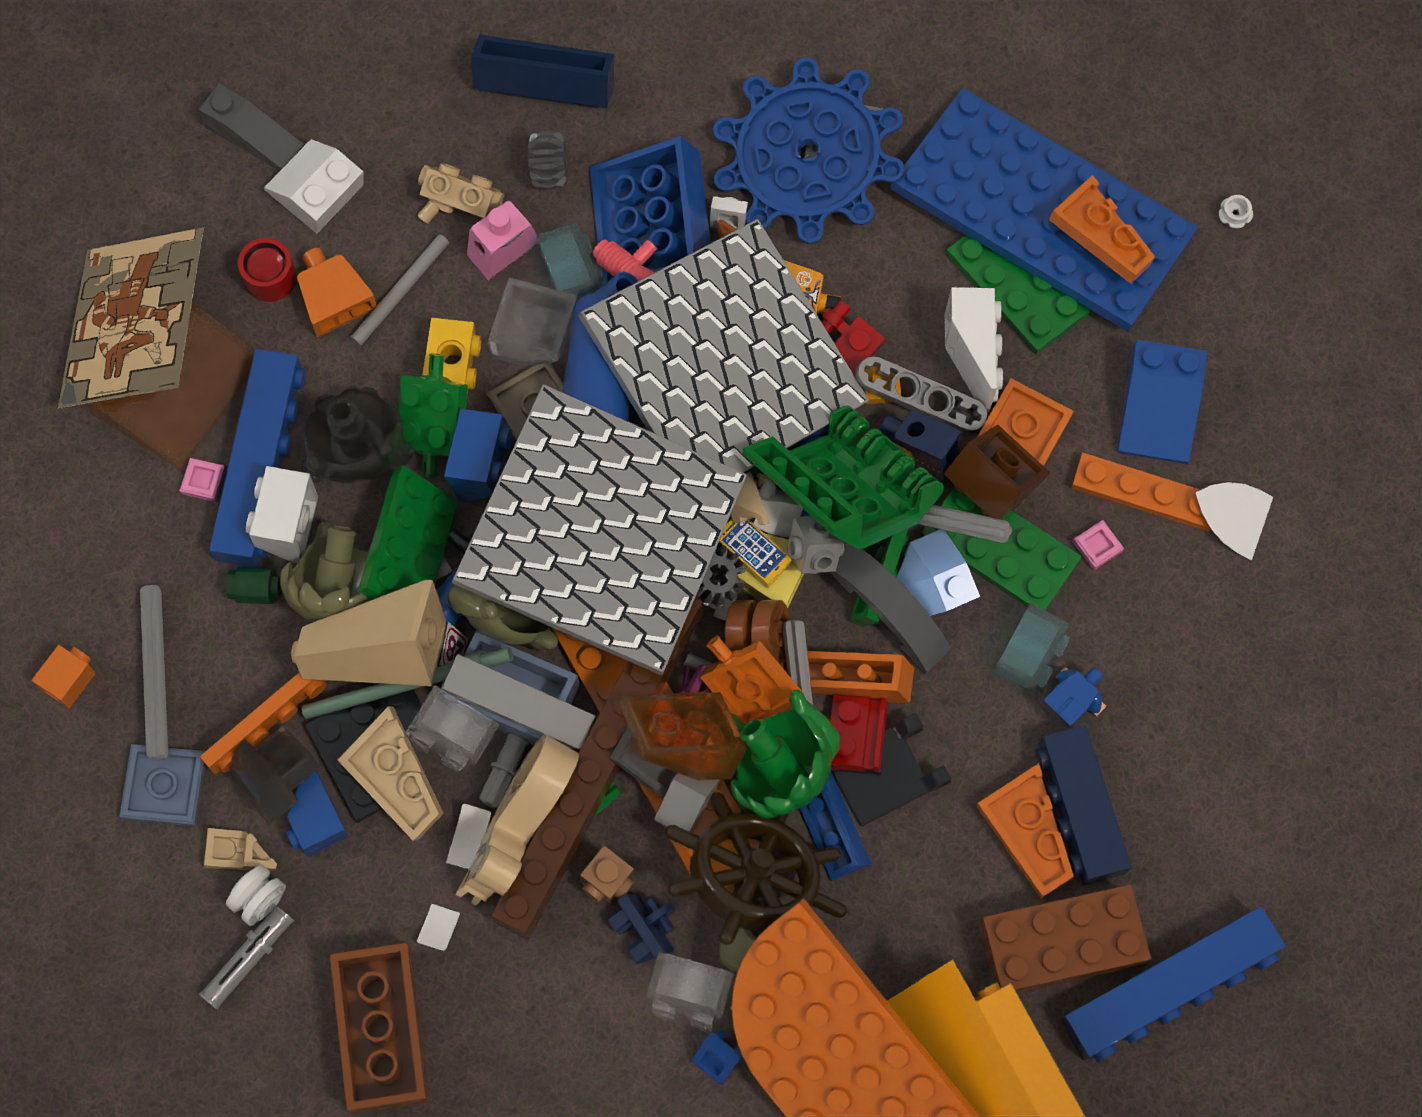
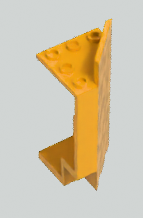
(985, 1046)

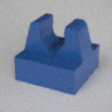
(717, 1057)

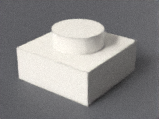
(729, 210)

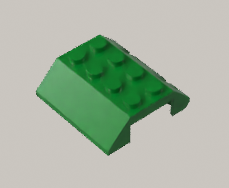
(850, 488)

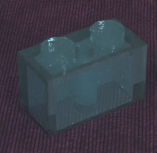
(568, 260)
(1031, 649)

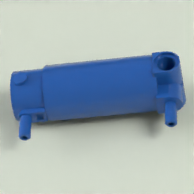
(586, 370)

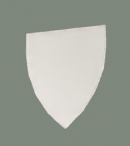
(1235, 514)

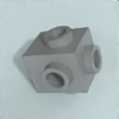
(813, 546)

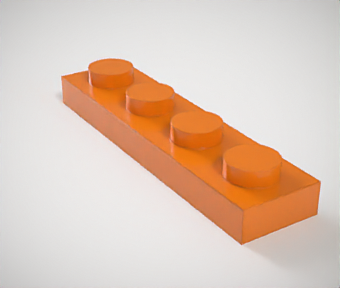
(1139, 490)
(255, 726)

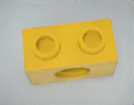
(457, 339)

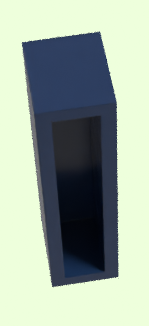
(543, 71)
(1083, 805)

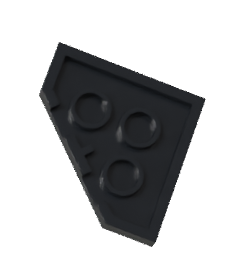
(340, 729)

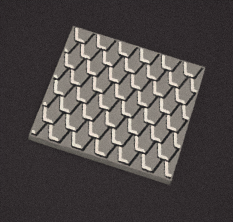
(724, 350)
(600, 529)

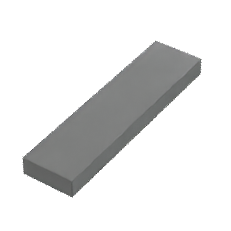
(517, 702)

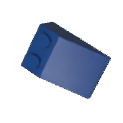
(1161, 401)

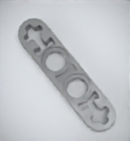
(922, 389)

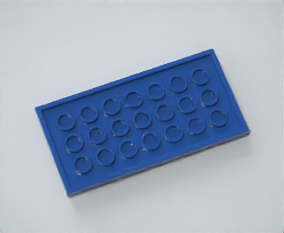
(1005, 181)

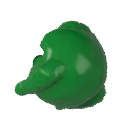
(785, 759)

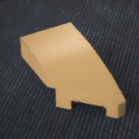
(749, 503)
(234, 851)

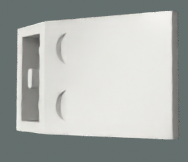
(973, 341)

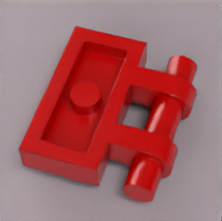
(857, 340)

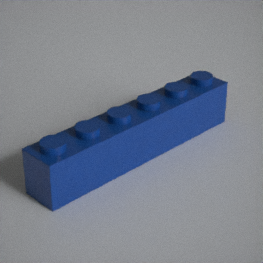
(258, 443)
(1173, 983)

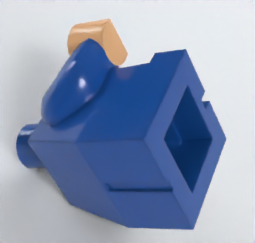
(1076, 694)

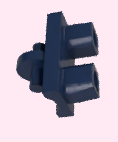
(635, 914)

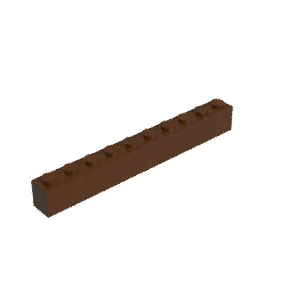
(579, 802)

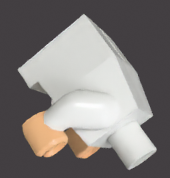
(778, 507)

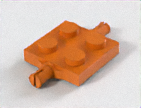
(749, 680)

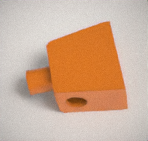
(332, 291)

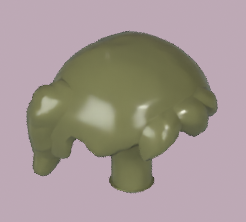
(325, 575)
(501, 622)

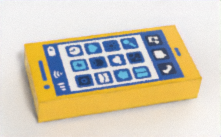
(755, 551)

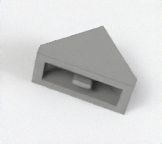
(685, 801)

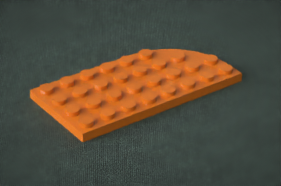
(826, 1034)

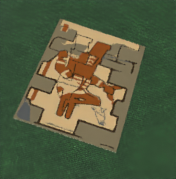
(131, 318)

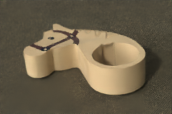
(518, 816)

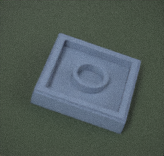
(163, 789)

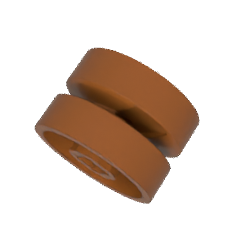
(753, 622)

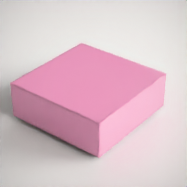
(202, 479)
(1098, 545)

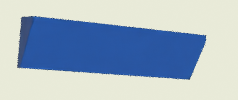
(833, 827)

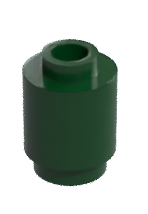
(253, 585)

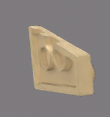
(392, 774)

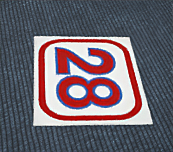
(454, 644)

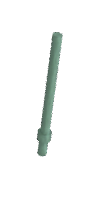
(384, 690)

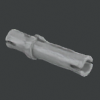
(246, 957)

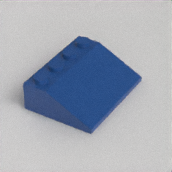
(654, 198)

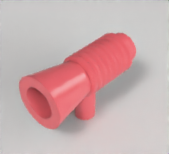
(617, 259)

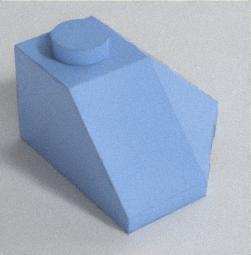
(937, 573)

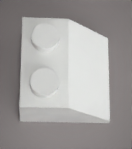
(316, 184)
(283, 513)

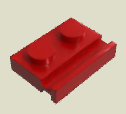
(861, 731)

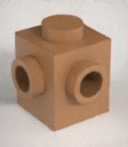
(606, 877)

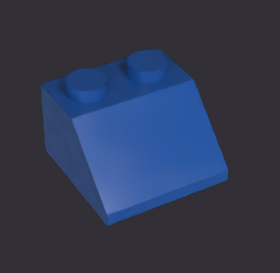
(477, 454)

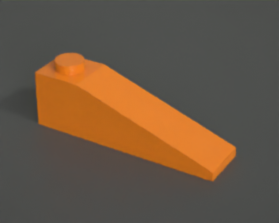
(861, 675)

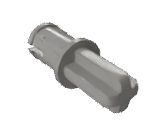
(503, 770)

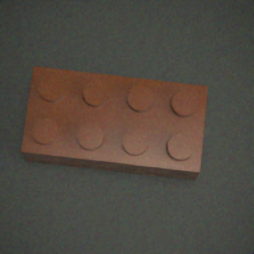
(1065, 940)
(379, 1029)

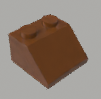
(996, 473)

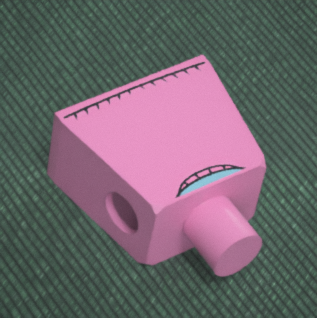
(504, 238)

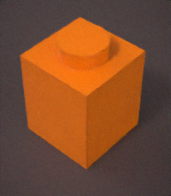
(64, 675)

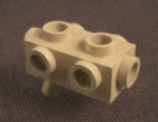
(450, 191)

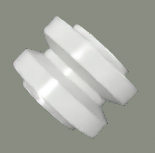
(255, 895)

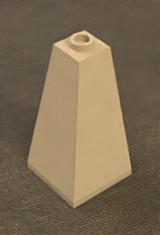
(377, 641)

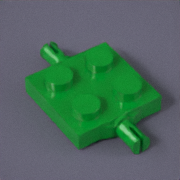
(431, 412)

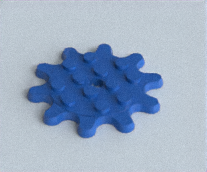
(803, 115)

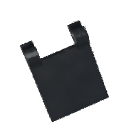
(900, 779)

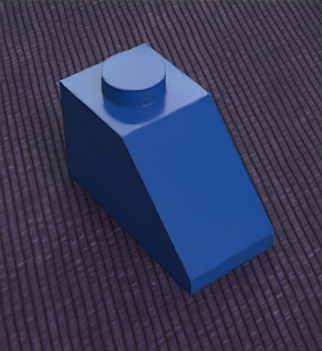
(314, 818)

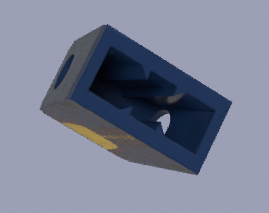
(926, 441)

